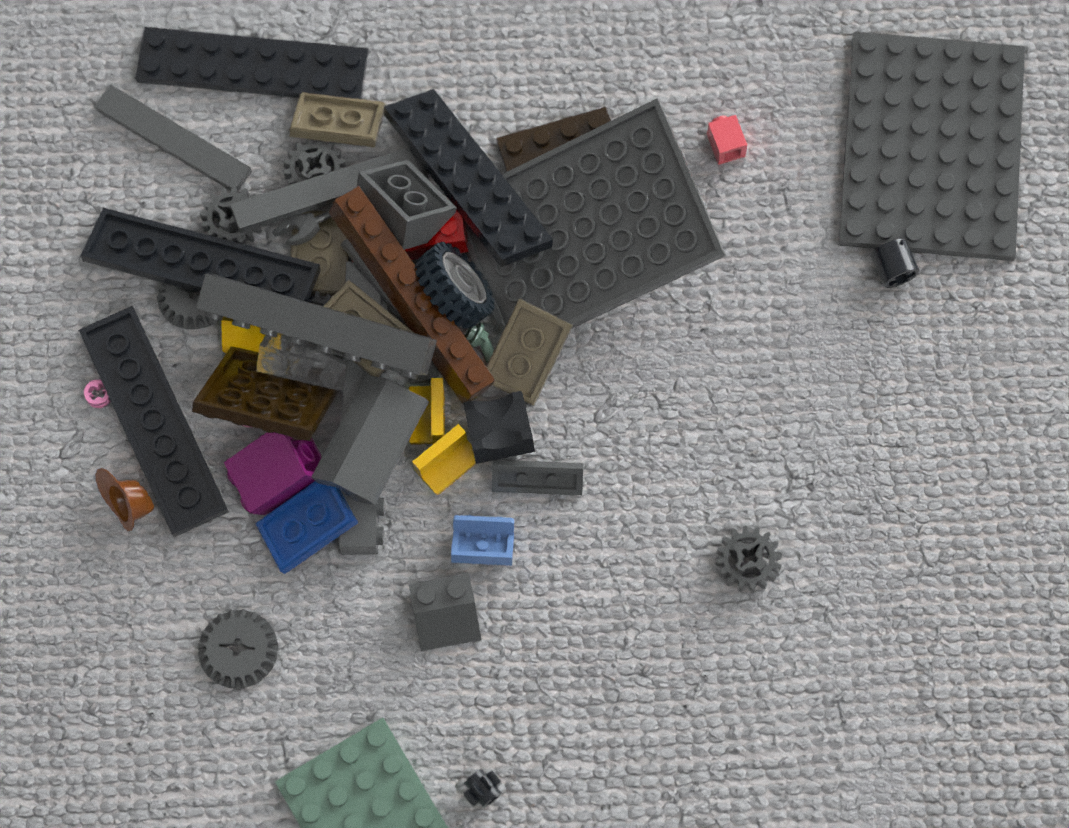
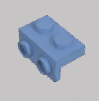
(482, 540)

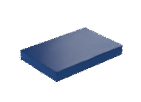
(305, 524)

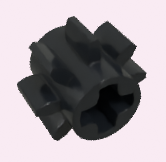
(482, 788)

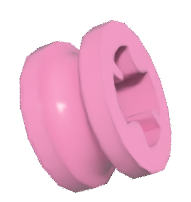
(98, 402)

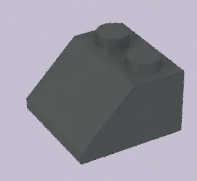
(445, 611)

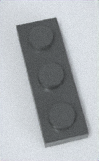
(537, 477)

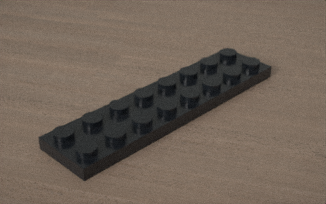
(250, 64)
(468, 178)
(185, 256)
(153, 421)

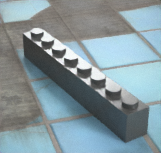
(316, 324)

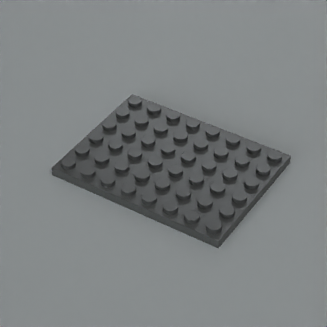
(933, 145)
(617, 217)

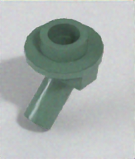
(479, 337)

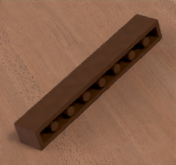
(398, 279)

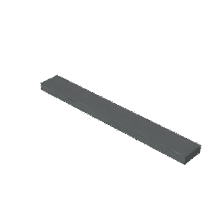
(310, 193)

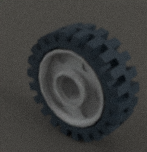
(454, 285)

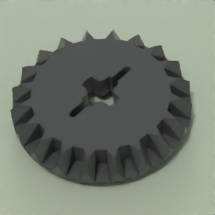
(180, 309)
(250, 665)

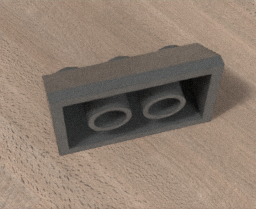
(406, 202)

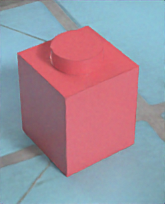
(726, 139)

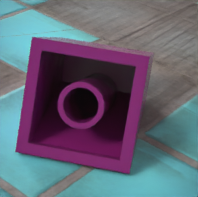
(272, 471)

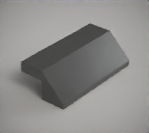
(370, 439)

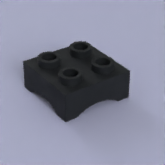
(499, 428)

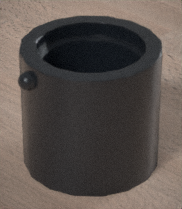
(895, 263)

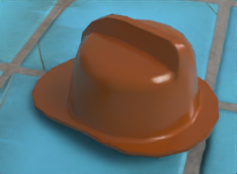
(125, 498)

